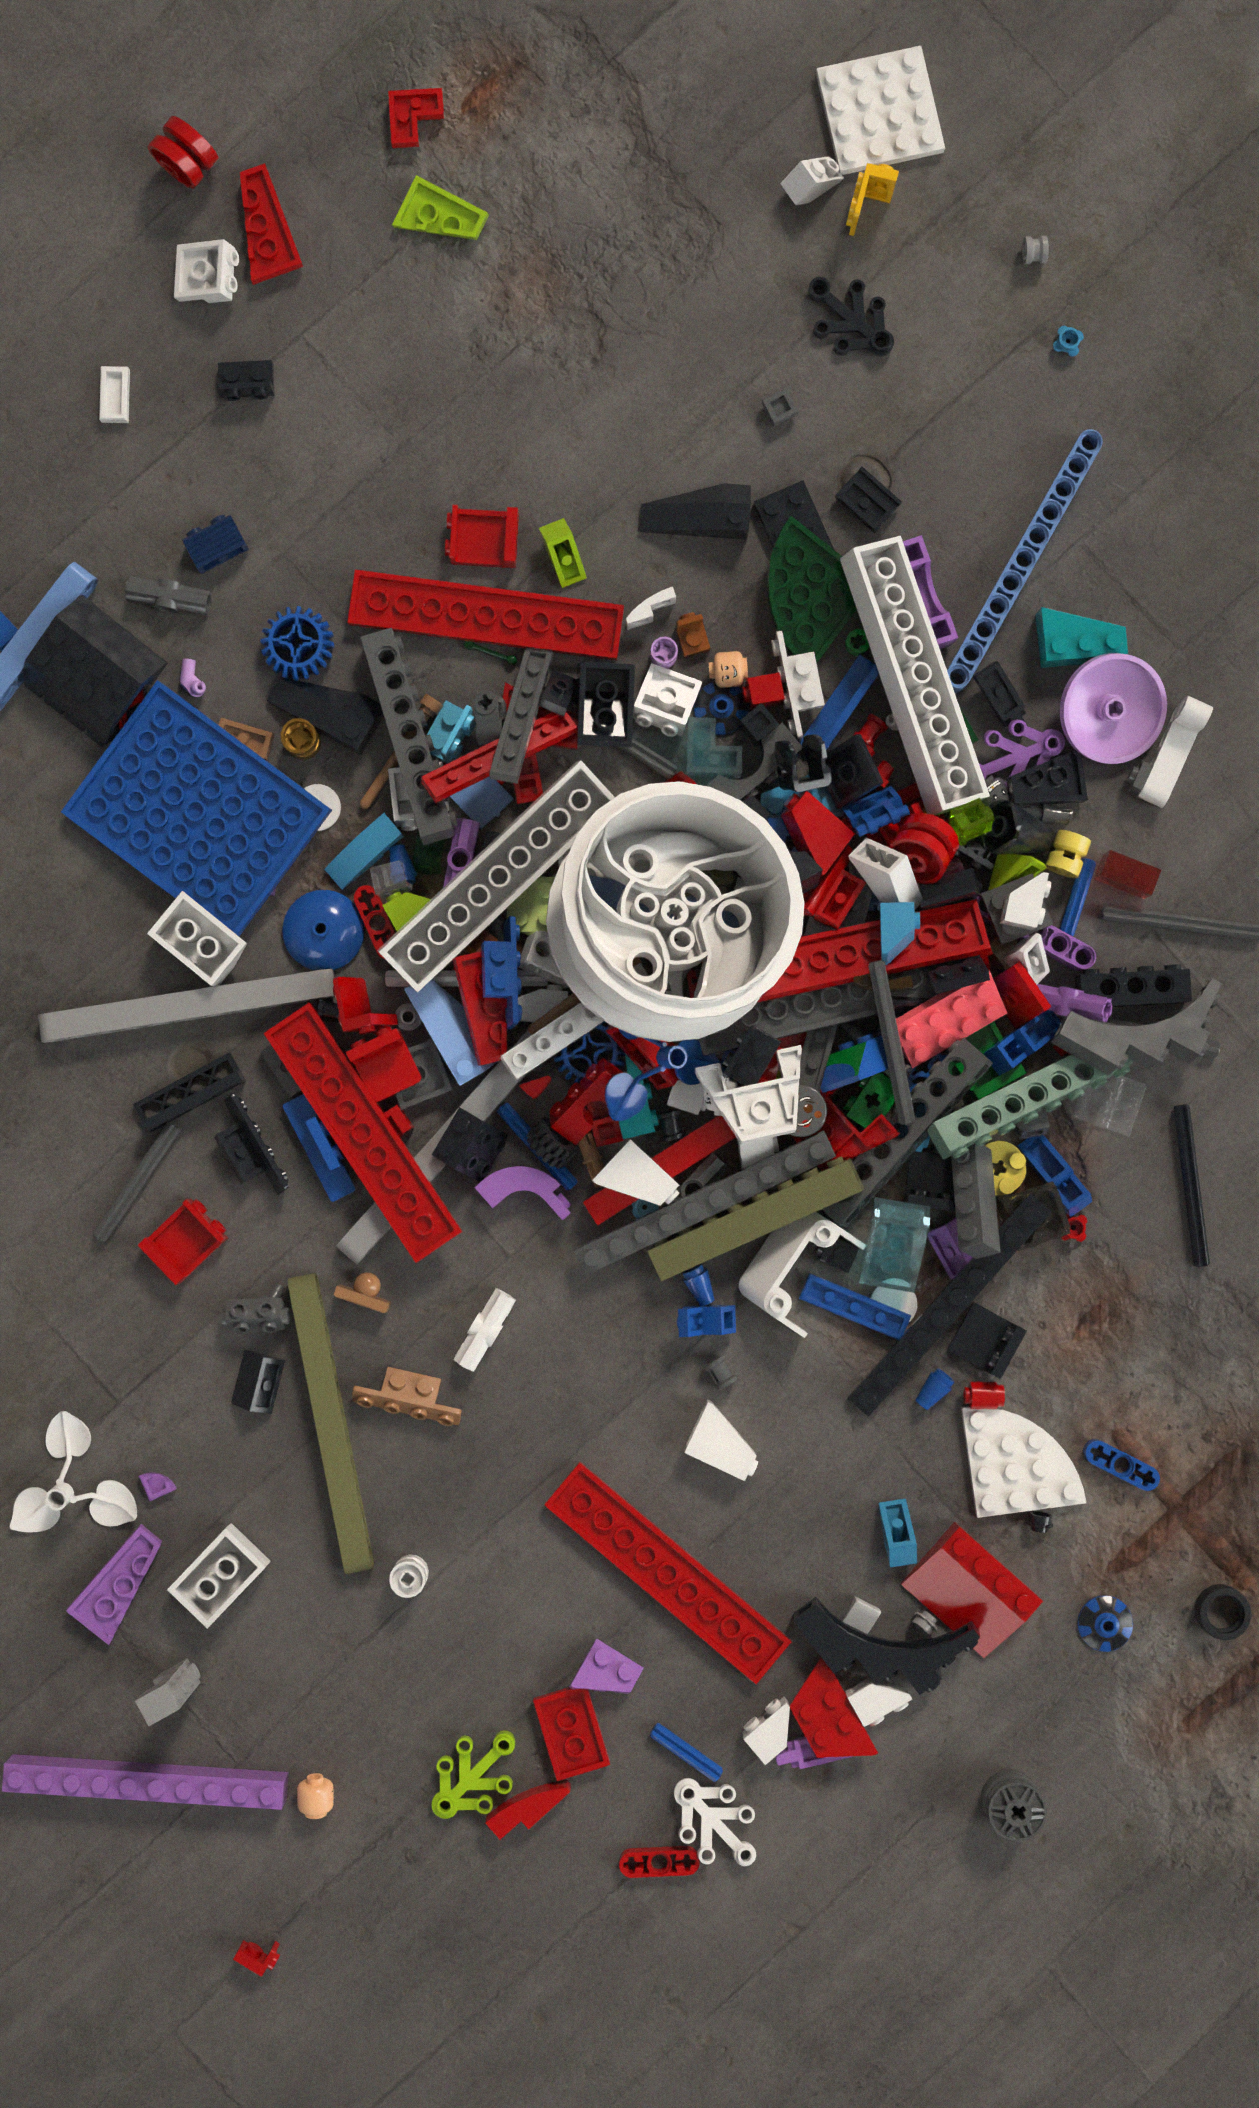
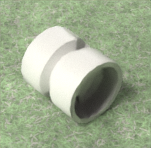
(409, 1576)

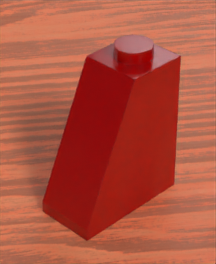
(815, 829)

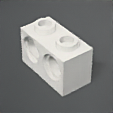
(541, 966)

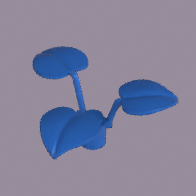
(627, 1097)

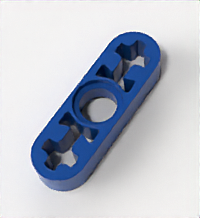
(1142, 1467)

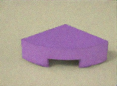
(156, 1485)

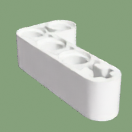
(1185, 723)

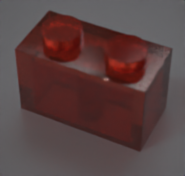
(1127, 874)

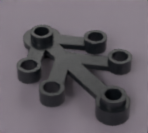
(853, 320)

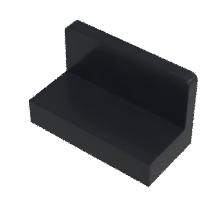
(950, 889)
(257, 1382)

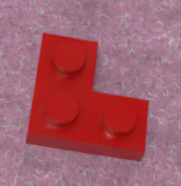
(407, 108)

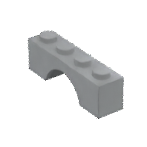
(170, 1691)

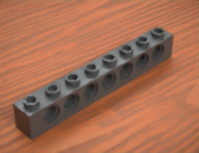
(377, 648)
(901, 1149)

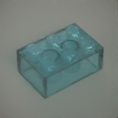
(894, 1244)

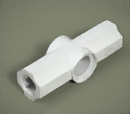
(484, 1329)

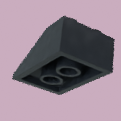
(605, 704)

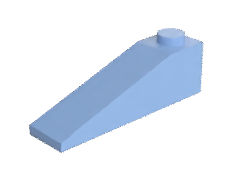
(448, 1028)

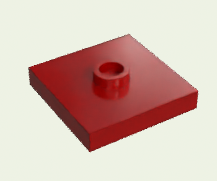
(1020, 995)

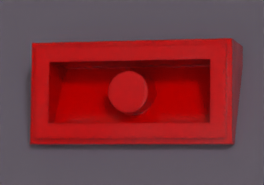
(839, 899)

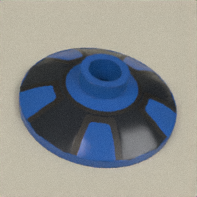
(728, 719)
(1095, 1614)

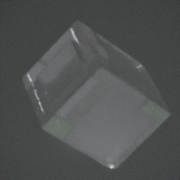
(389, 879)

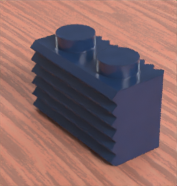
(214, 543)

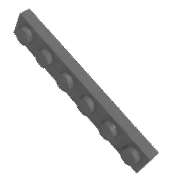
(521, 715)

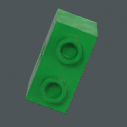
(856, 1106)

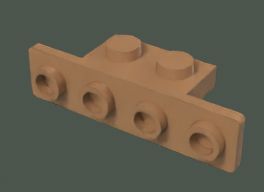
(408, 1394)

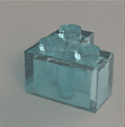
(705, 758)

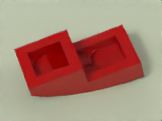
(529, 782)
(605, 1129)

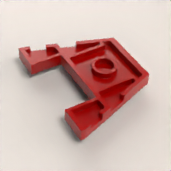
(846, 1138)

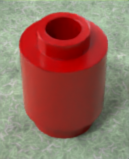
(984, 1395)

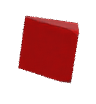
(536, 1087)

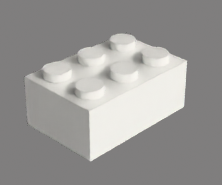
(219, 1575)

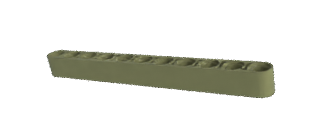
(331, 1423)

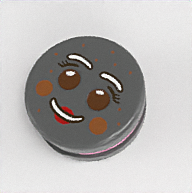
(810, 1113)

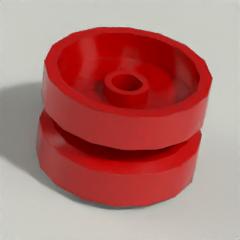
(182, 152)
(928, 844)

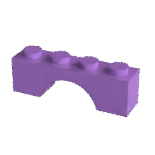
(938, 616)

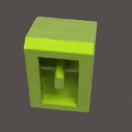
(1012, 867)

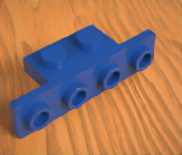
(500, 970)
(319, 1148)

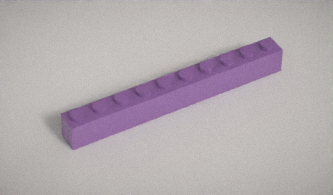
(145, 1781)

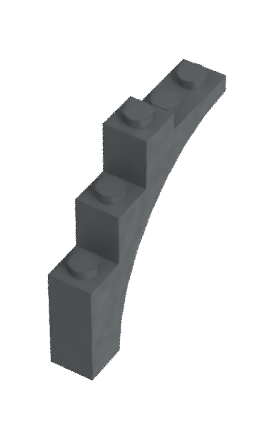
(1111, 1045)

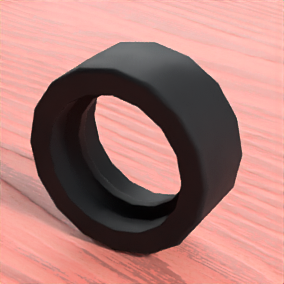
(1239, 1625)

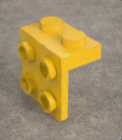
(877, 184)

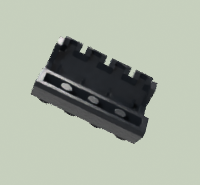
(90, 668)

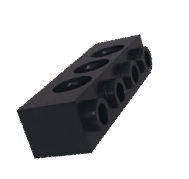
(1176, 990)

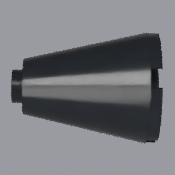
(1015, 831)

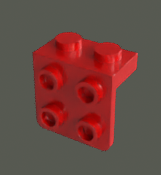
(355, 1007)
(384, 1063)

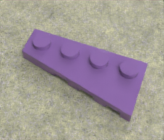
(110, 1592)

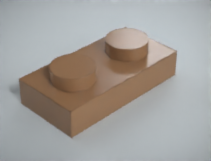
(254, 738)

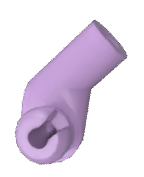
(189, 680)

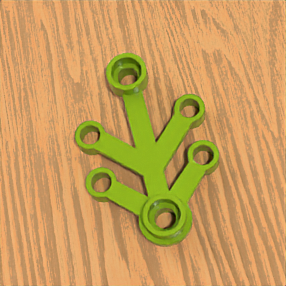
(470, 1778)

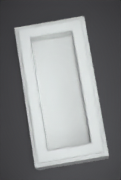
(114, 394)

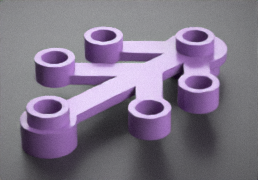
(1020, 754)

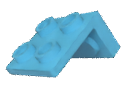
(449, 731)

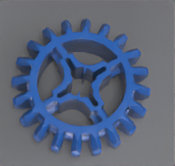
(297, 621)
(566, 1056)

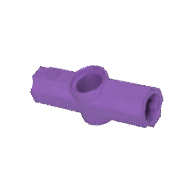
(463, 843)
(1069, 999)

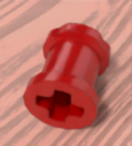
(872, 729)

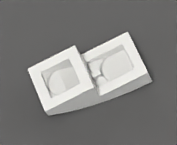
(643, 612)

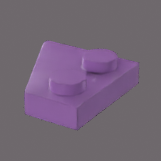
(606, 1670)

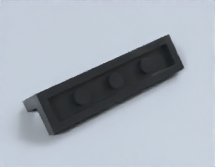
(189, 1102)

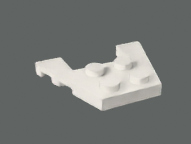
(760, 1108)

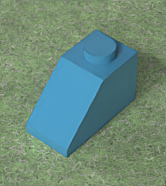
(897, 928)
(898, 1533)

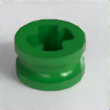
(852, 636)

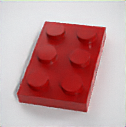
(571, 1732)

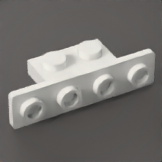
(800, 682)

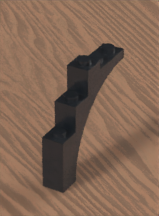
(881, 1657)

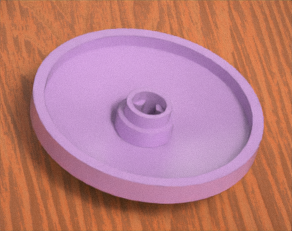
(1113, 708)

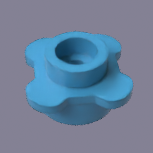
(1073, 335)

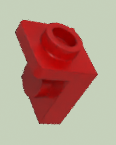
(253, 1957)

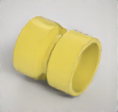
(1071, 845)

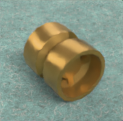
(300, 739)

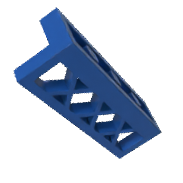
(843, 700)

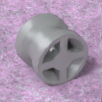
(1035, 250)

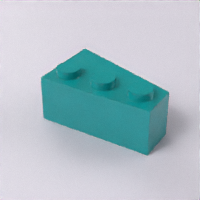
(1075, 639)

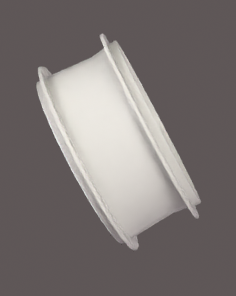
(682, 834)

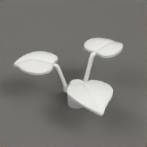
(40, 1510)

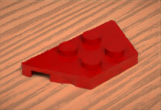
(829, 1717)

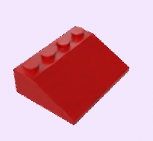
(968, 1584)

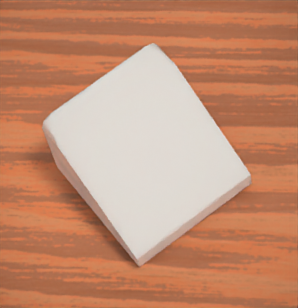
(861, 1615)

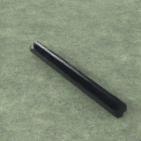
(1191, 1185)

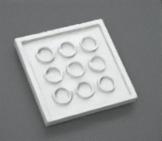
(880, 110)

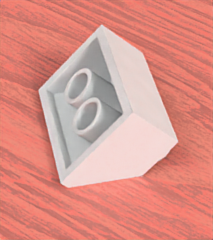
(198, 939)

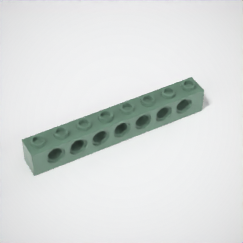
(945, 1130)

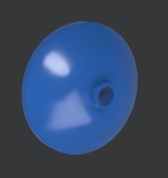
(342, 935)

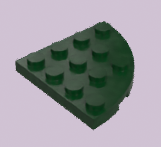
(807, 590)

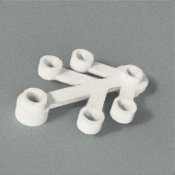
(711, 1819)

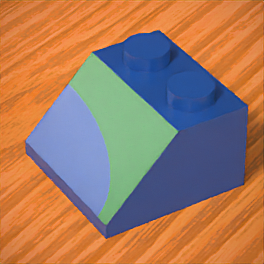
(854, 1062)

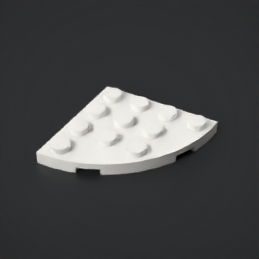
(1016, 1465)

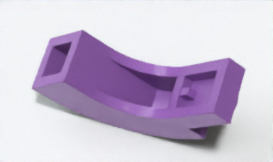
(518, 1178)

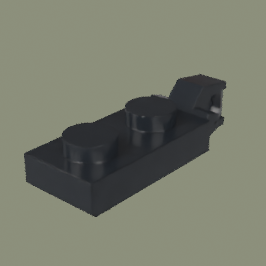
(1000, 694)

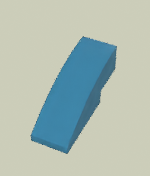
(363, 851)

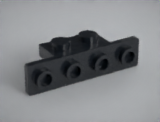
(246, 1149)

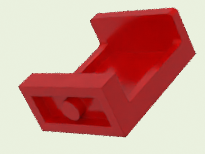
(482, 537)
(184, 1241)

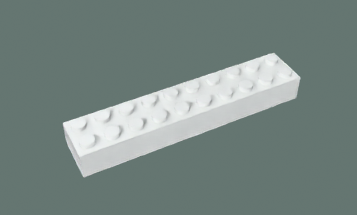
(914, 675)
(495, 877)

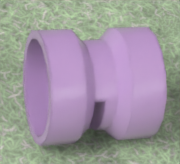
(663, 647)

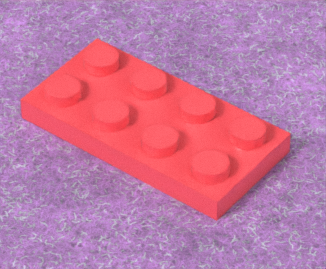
(948, 1018)

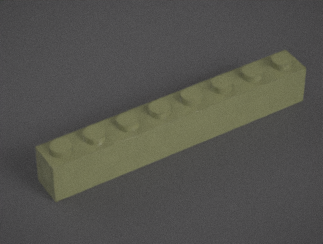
(756, 1218)

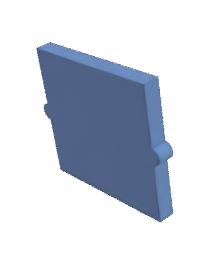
(483, 800)

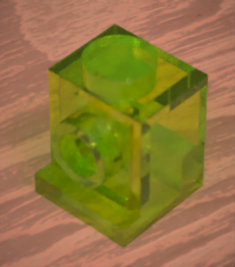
(971, 820)

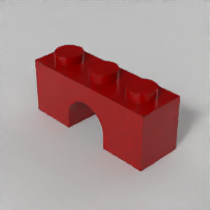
(569, 1115)

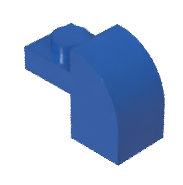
(706, 1320)

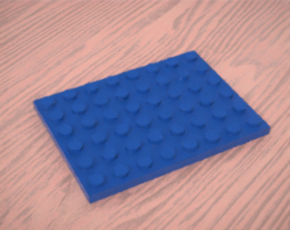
(196, 809)

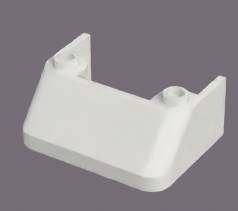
(776, 1257)

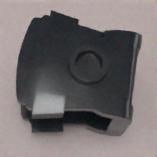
(786, 761)

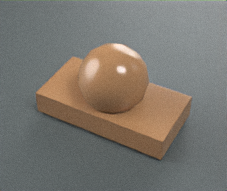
(364, 1293)

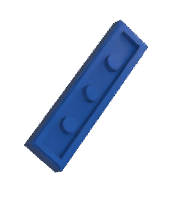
(854, 1306)

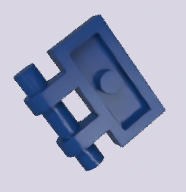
(875, 811)

